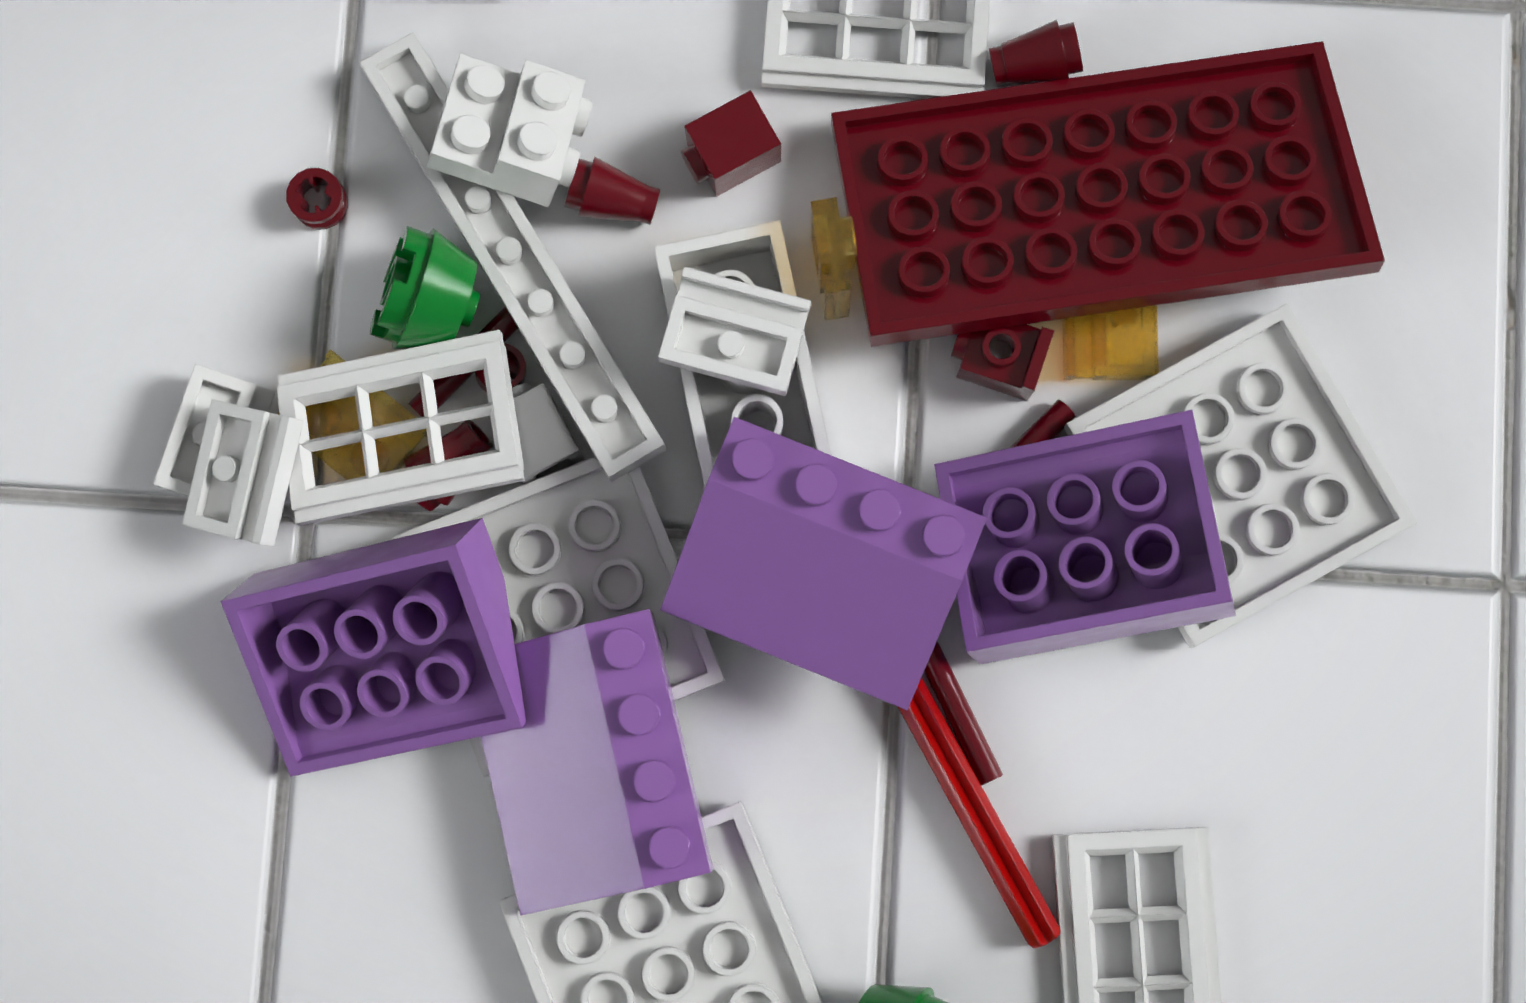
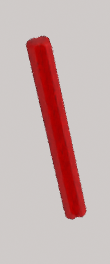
(979, 819)

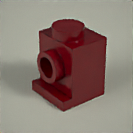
(1012, 375)

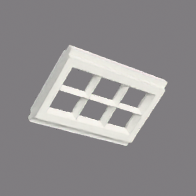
(874, 76)
(413, 483)
(1194, 911)

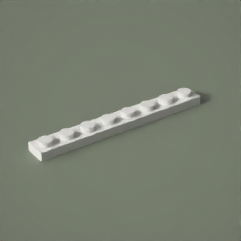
(520, 272)

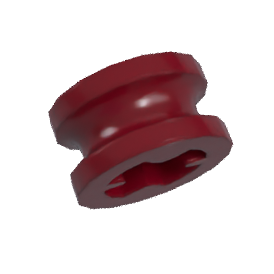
(299, 206)

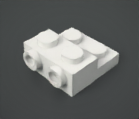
(511, 128)

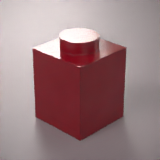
(731, 144)

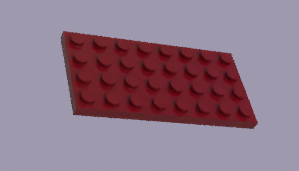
(1103, 193)

